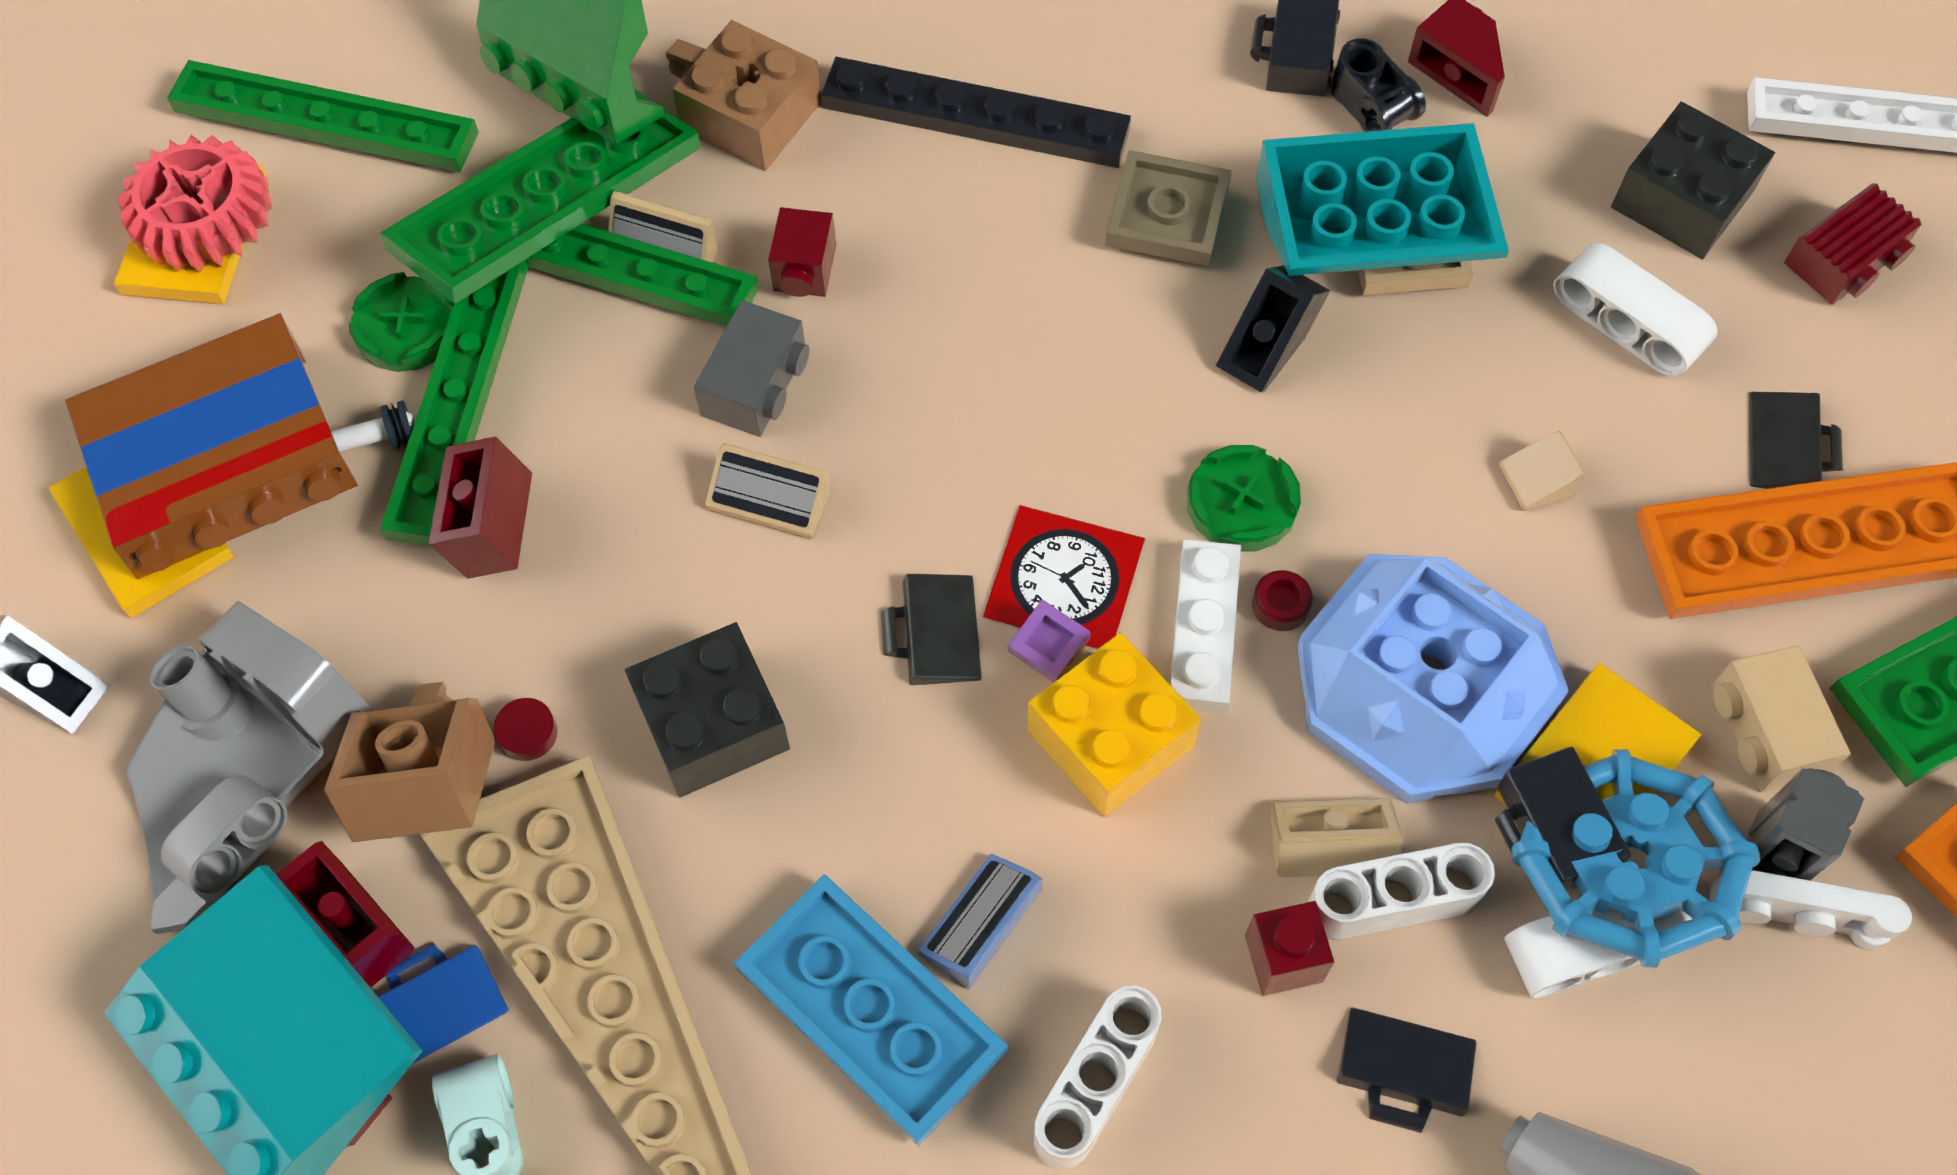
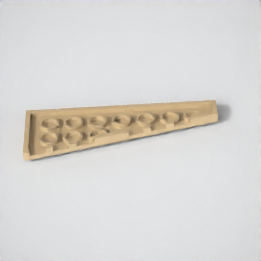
(578, 932)

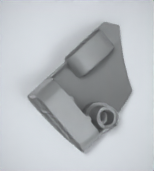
(230, 754)

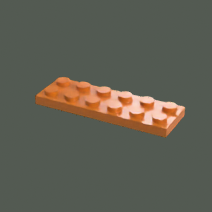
(1803, 540)

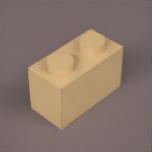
(1778, 717)

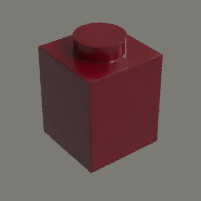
(802, 252)
(1289, 948)

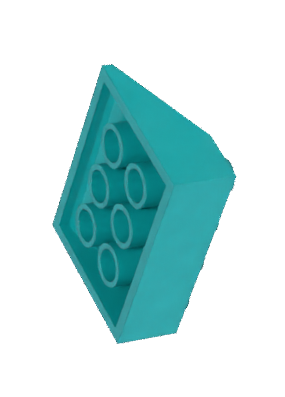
(1379, 199)
(263, 1033)

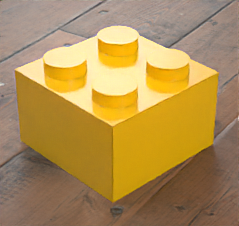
(1112, 724)

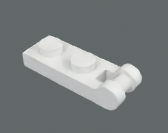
(1822, 908)

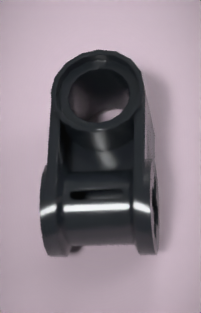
(1374, 86)

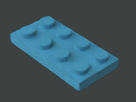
(871, 1009)

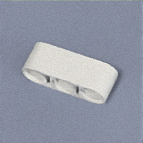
(1635, 309)
(1420, 872)
(1558, 963)
(1104, 1046)

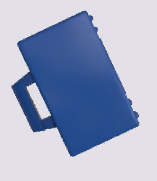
(445, 999)

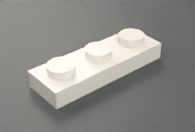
(1205, 624)

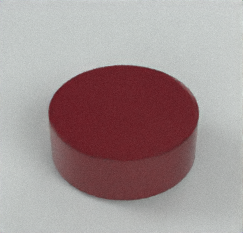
(1282, 600)
(525, 729)

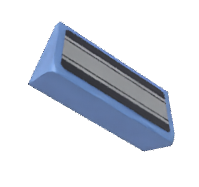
(981, 919)

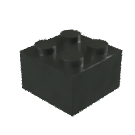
(1692, 179)
(708, 709)

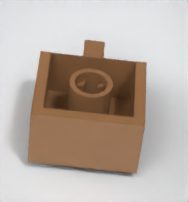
(744, 92)
(411, 767)

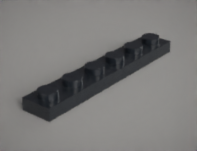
(976, 112)

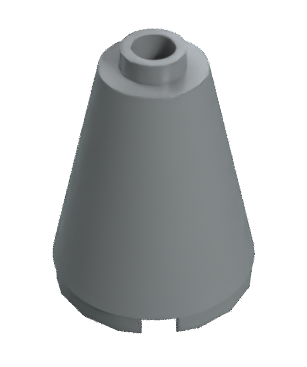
(1561, 1148)

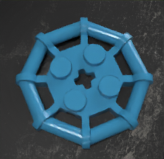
(1671, 869)

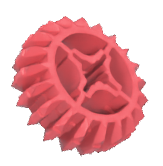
(195, 202)

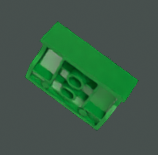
(572, 58)

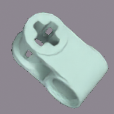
(476, 1113)

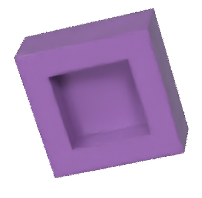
(1049, 641)

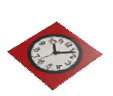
(1070, 566)

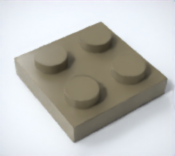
(1168, 208)

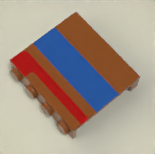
(207, 446)

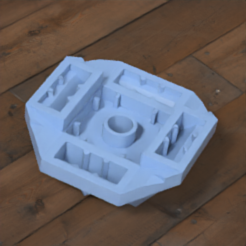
(1418, 725)

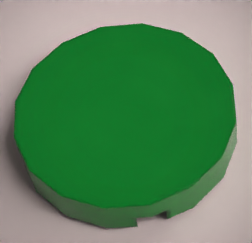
(399, 322)
(1243, 497)

